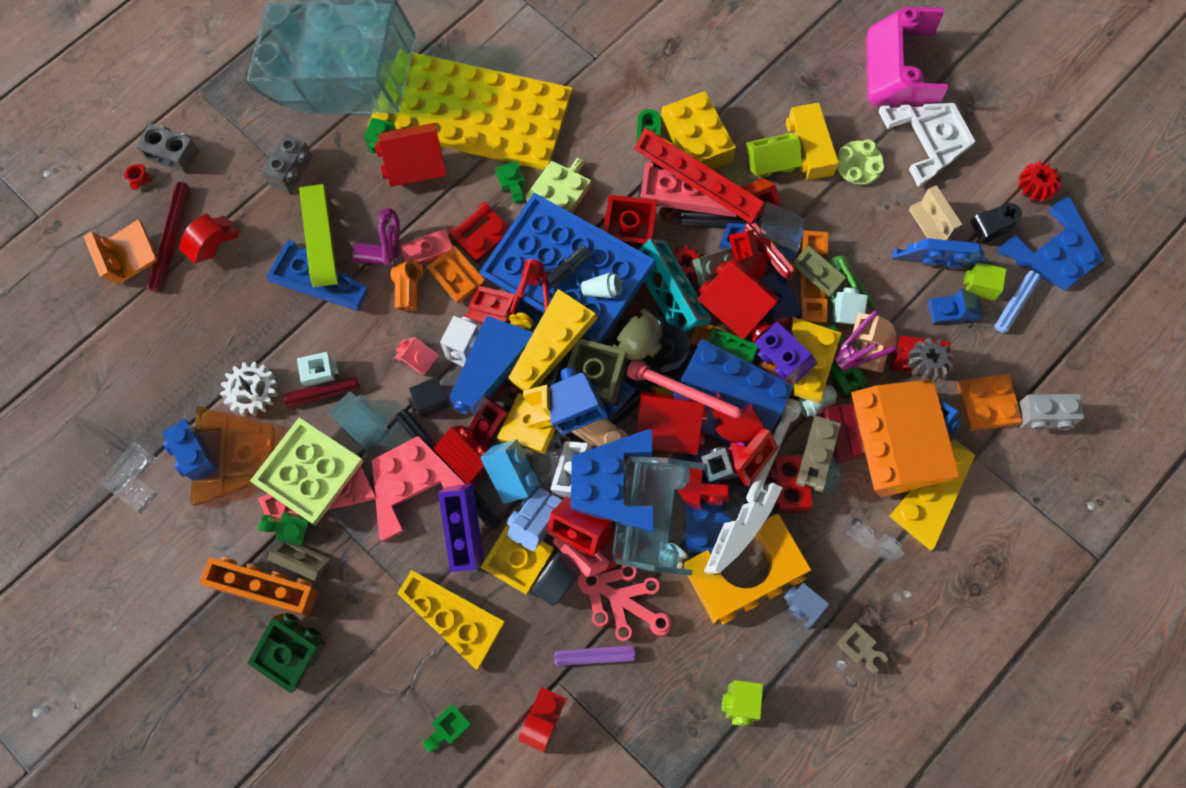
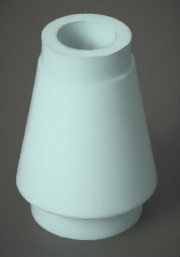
(602, 286)

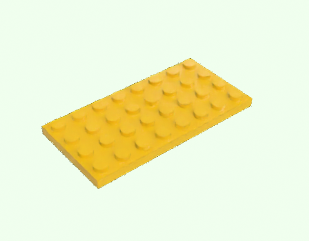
(483, 110)

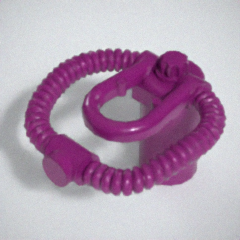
(388, 251)

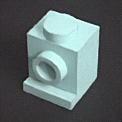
(311, 365)

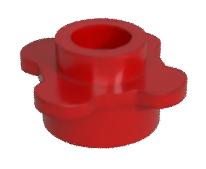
(133, 172)

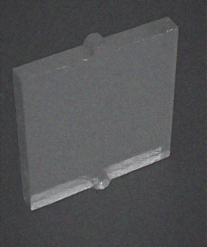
(781, 226)

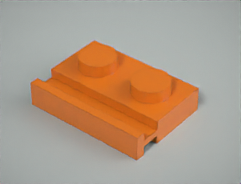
(456, 275)

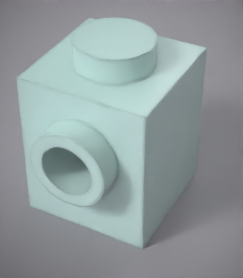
(848, 305)

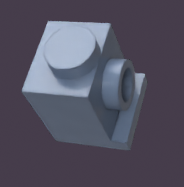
(805, 604)

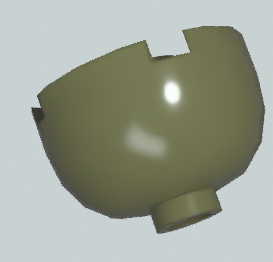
(641, 337)

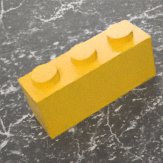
(815, 142)

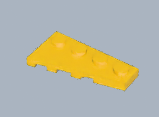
(553, 338)
(927, 508)
(459, 622)

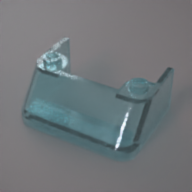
(652, 483)

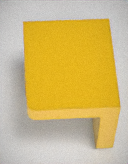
(540, 405)

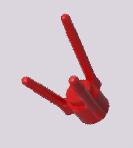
(532, 274)

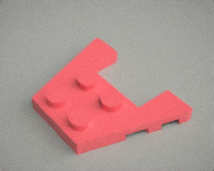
(403, 475)

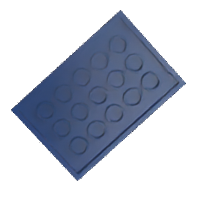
(549, 235)

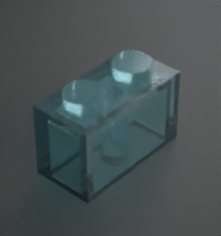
(358, 421)

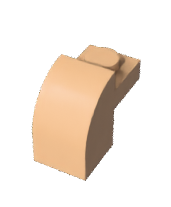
(879, 332)

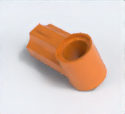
(406, 279)

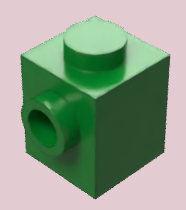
(374, 128)

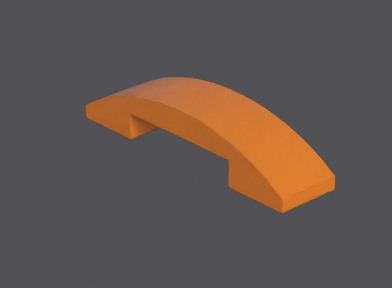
(812, 298)

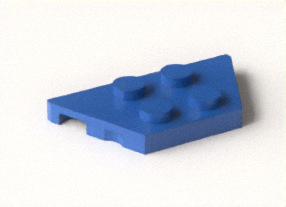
(943, 252)

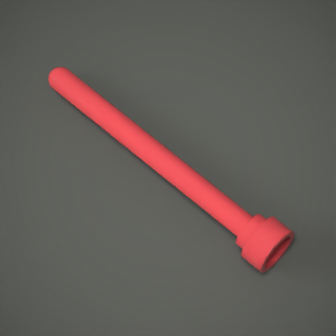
(639, 371)

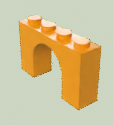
(784, 567)

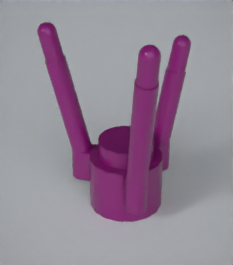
(850, 357)

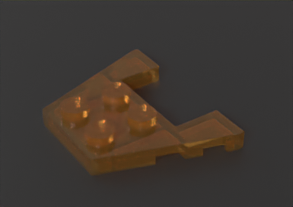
(242, 453)

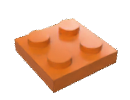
(989, 402)

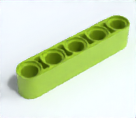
(318, 235)

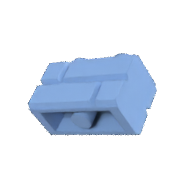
(532, 520)

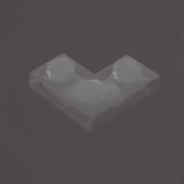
(125, 476)

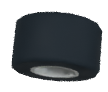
(555, 579)

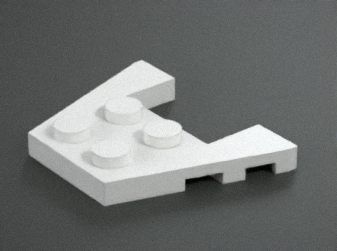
(940, 132)

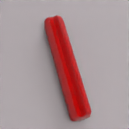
(773, 253)

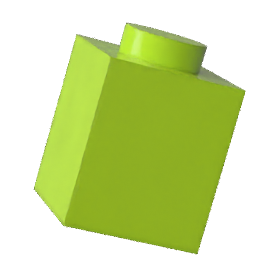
(985, 280)

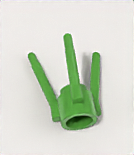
(842, 265)

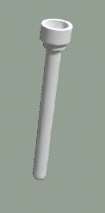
(789, 414)

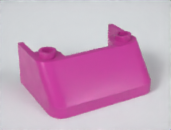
(887, 77)

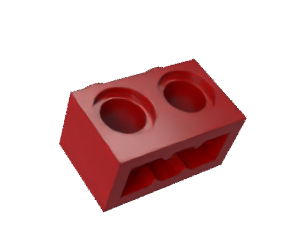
(788, 484)

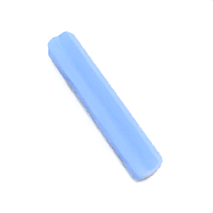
(1017, 301)

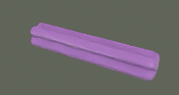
(594, 655)

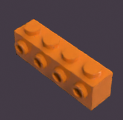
(259, 587)

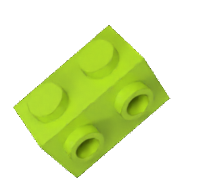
(774, 154)
(743, 702)

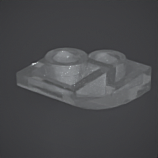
(885, 547)

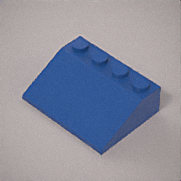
(738, 383)

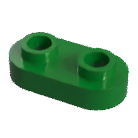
(648, 116)

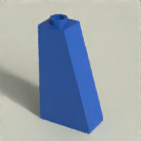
(488, 363)

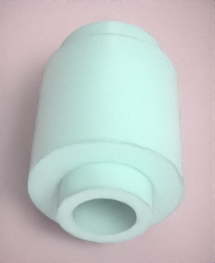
(812, 409)

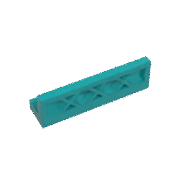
(678, 284)

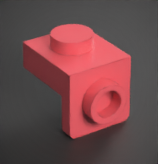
(416, 355)

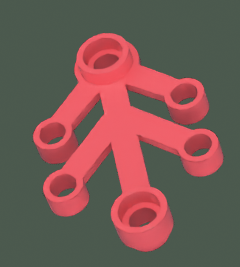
(621, 599)

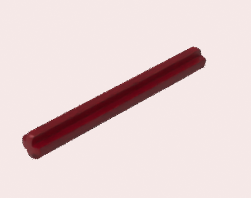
(168, 237)

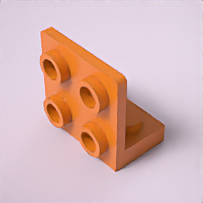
(121, 254)

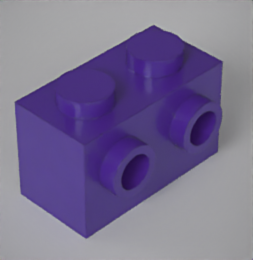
(786, 353)

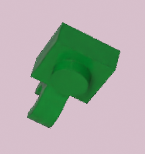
(511, 179)
(289, 528)
(449, 727)

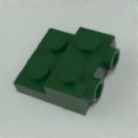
(286, 651)

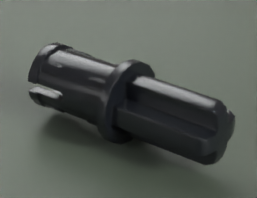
(569, 266)

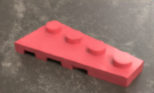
(676, 193)
(355, 492)

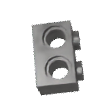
(167, 148)
(287, 163)

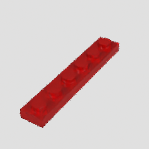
(699, 176)

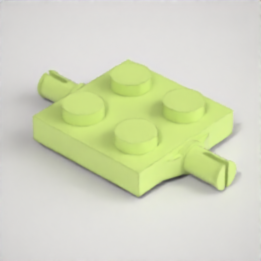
(562, 185)

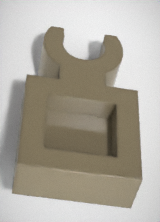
(859, 645)

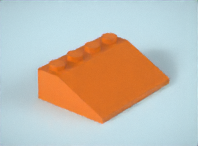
(904, 436)

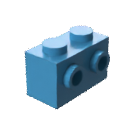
(510, 471)

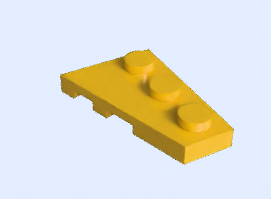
(822, 345)

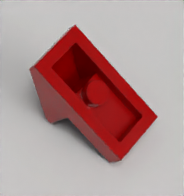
(753, 458)

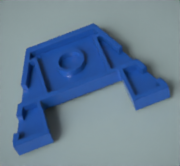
(1065, 256)
(600, 481)

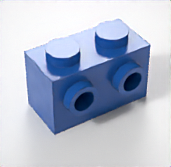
(189, 450)

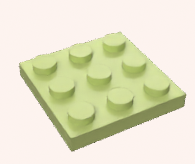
(307, 471)

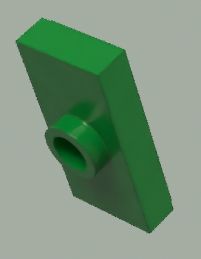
(733, 344)

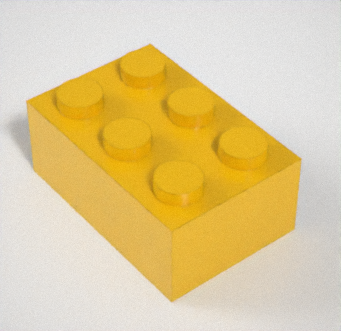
(698, 130)

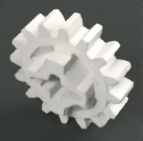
(261, 386)

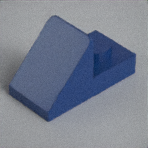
(956, 308)

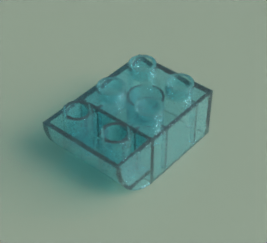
(333, 55)

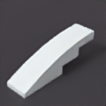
(739, 533)

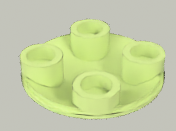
(860, 162)

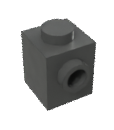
(720, 466)

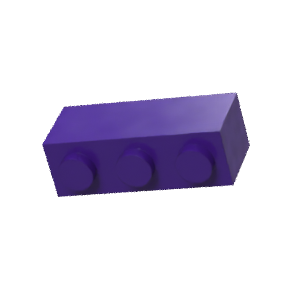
(461, 527)

